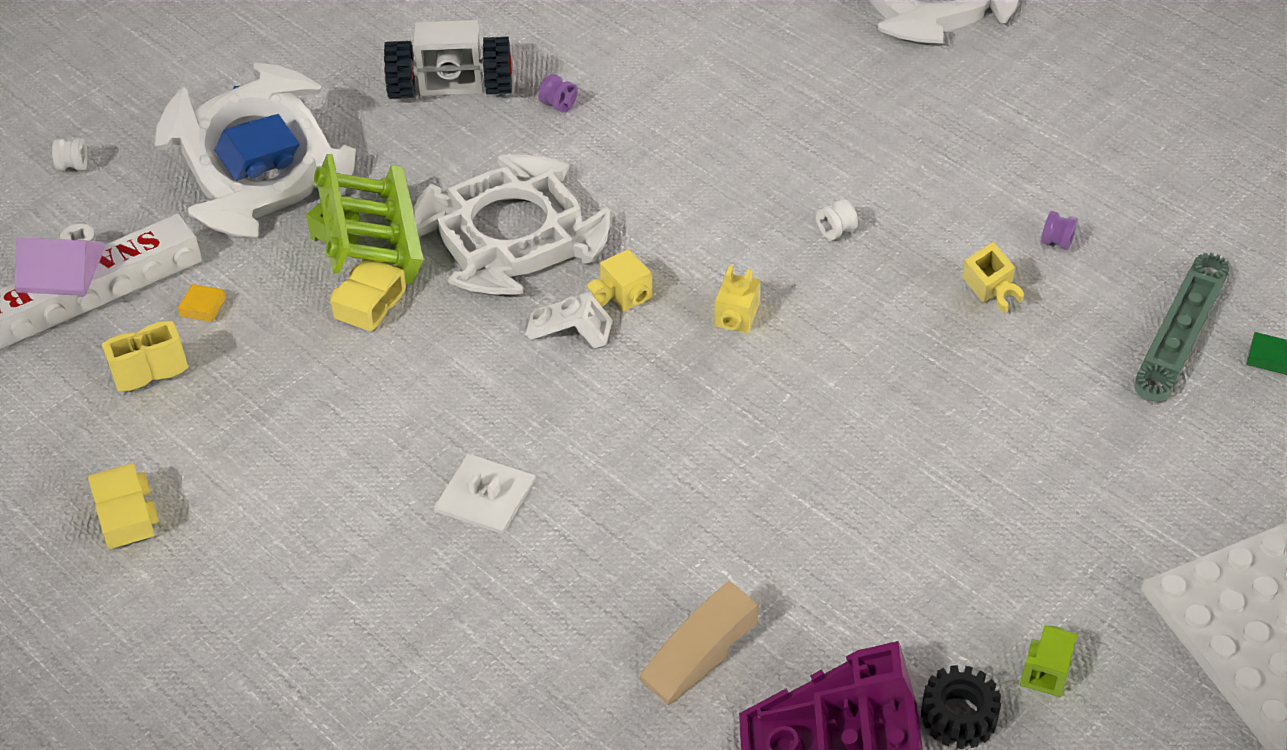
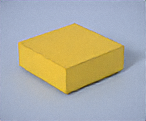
(201, 302)

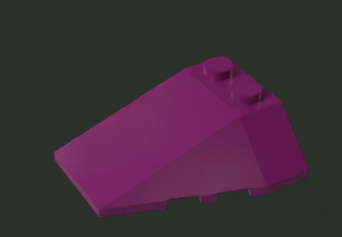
(851, 707)

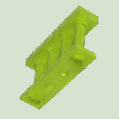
(396, 209)

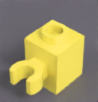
(991, 275)
(623, 281)
(737, 301)

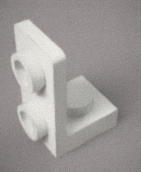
(577, 311)

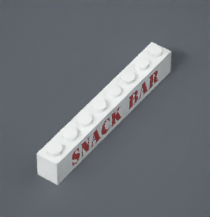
(123, 268)

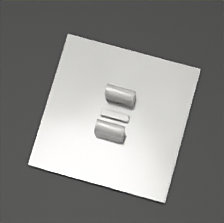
(485, 493)

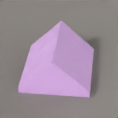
(56, 265)

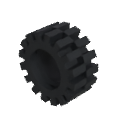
(955, 726)

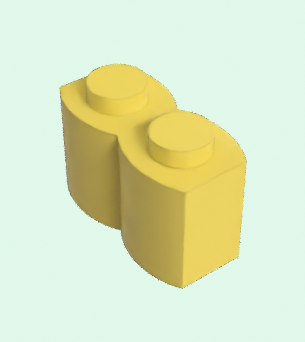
(368, 294)
(145, 355)
(122, 506)

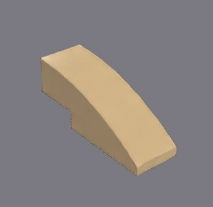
(700, 642)

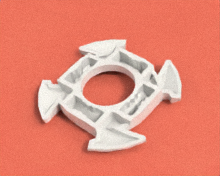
(928, 20)
(238, 203)
(492, 261)

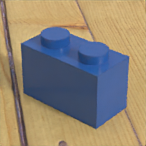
(257, 147)

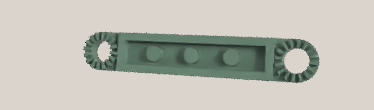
(1181, 327)

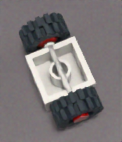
(447, 61)

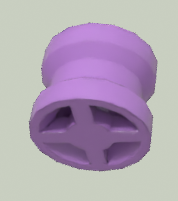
(557, 93)
(1059, 230)

